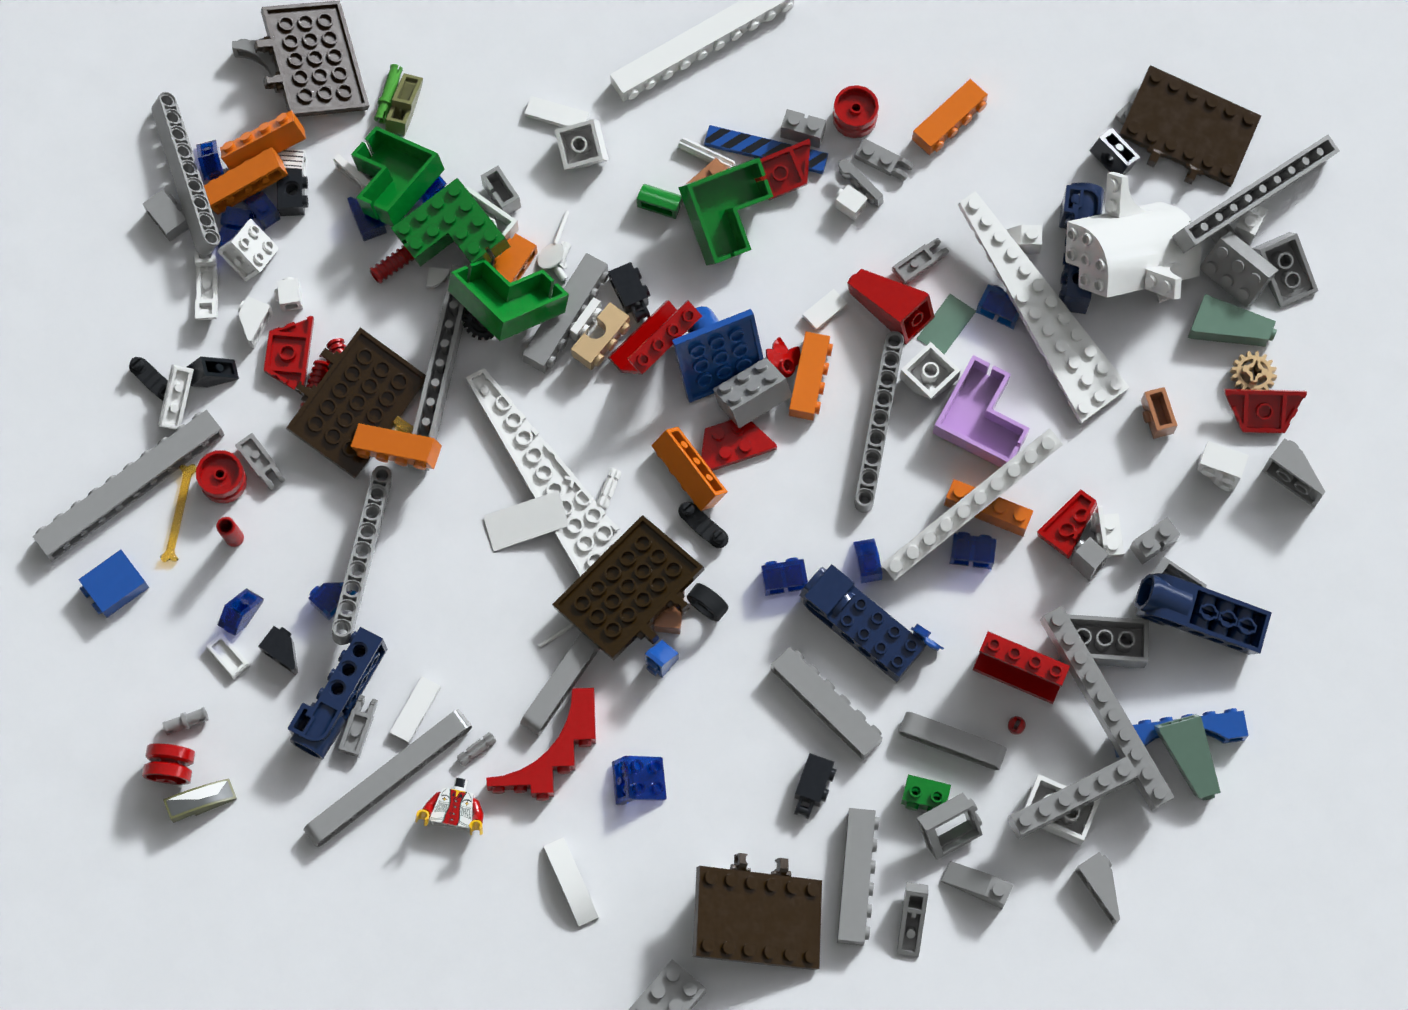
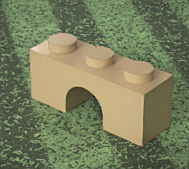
(592, 351)

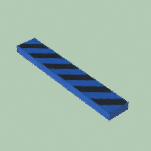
(756, 146)

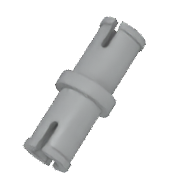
(185, 721)

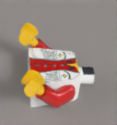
(453, 809)

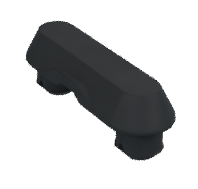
(149, 376)
(703, 525)

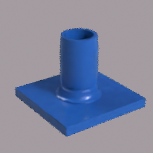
(716, 351)

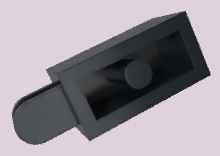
(630, 290)
(813, 783)

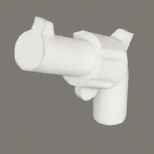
(558, 269)

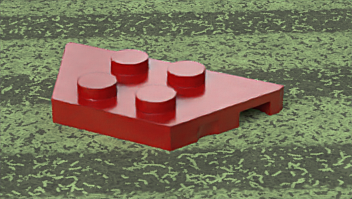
(787, 168)
(289, 352)
(1264, 409)
(728, 444)

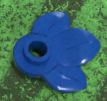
(923, 635)

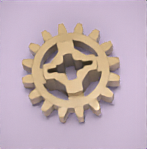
(1262, 372)

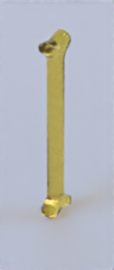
(187, 472)

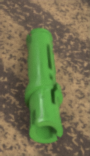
(389, 90)

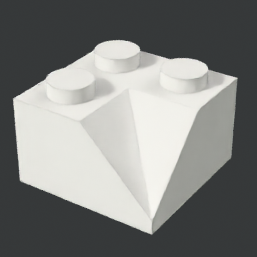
(581, 144)
(929, 372)
(1222, 465)

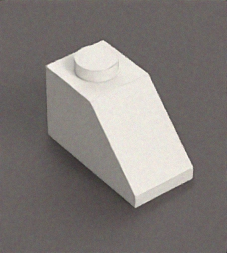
(1250, 223)
(1027, 237)
(254, 319)

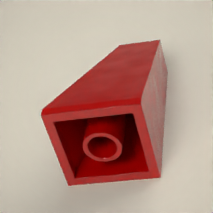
(892, 303)

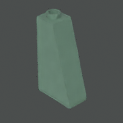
(1230, 324)
(1190, 750)

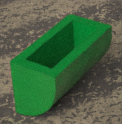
(659, 201)

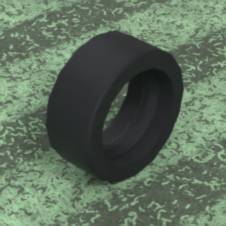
(707, 602)

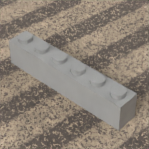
(552, 334)
(826, 703)
(1073, 797)
(856, 877)

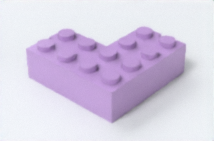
(971, 418)

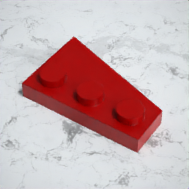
(1067, 525)

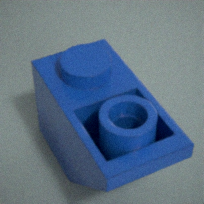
(660, 658)

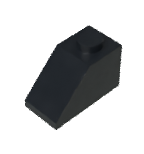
(212, 371)
(280, 648)

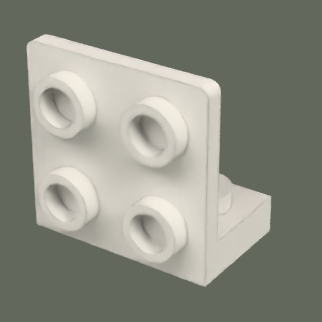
(248, 250)
(588, 324)
(1107, 532)

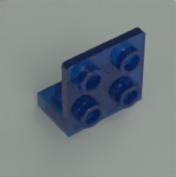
(638, 779)

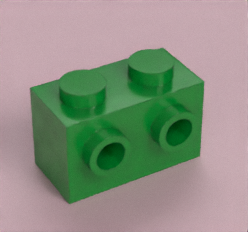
(926, 792)

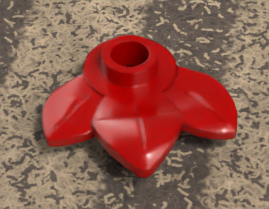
(783, 358)

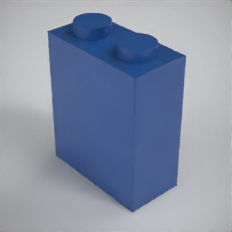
(112, 584)

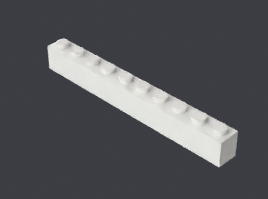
(694, 45)
(972, 504)

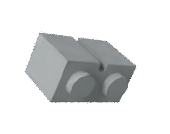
(798, 128)
(500, 190)
(166, 215)
(1148, 543)
(1088, 557)

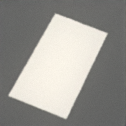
(526, 520)

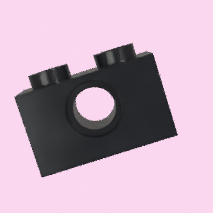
(1114, 153)
(292, 204)

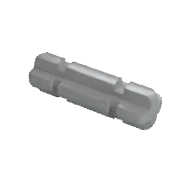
(476, 749)

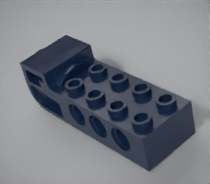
(1084, 205)
(1202, 612)
(861, 622)
(332, 710)

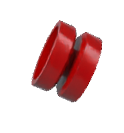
(855, 111)
(221, 476)
(168, 764)

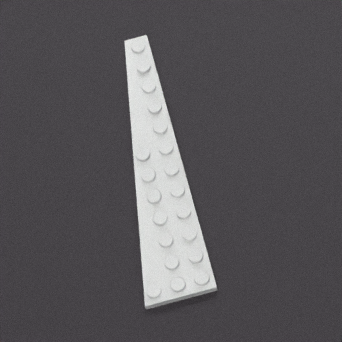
(1070, 352)
(544, 472)

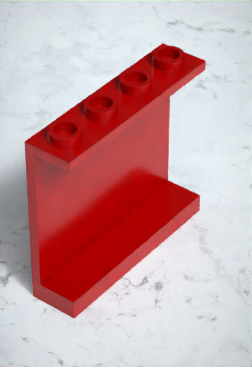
(654, 337)
(1020, 667)

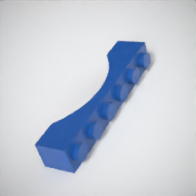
(1224, 727)

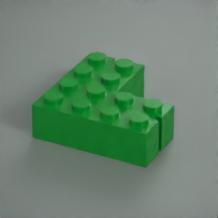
(399, 171)
(714, 208)
(450, 218)
(503, 305)

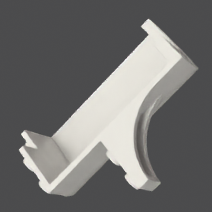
(1131, 246)

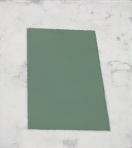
(947, 323)

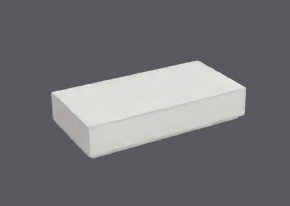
(824, 309)
(227, 656)

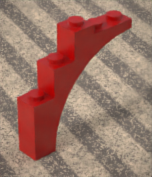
(560, 757)

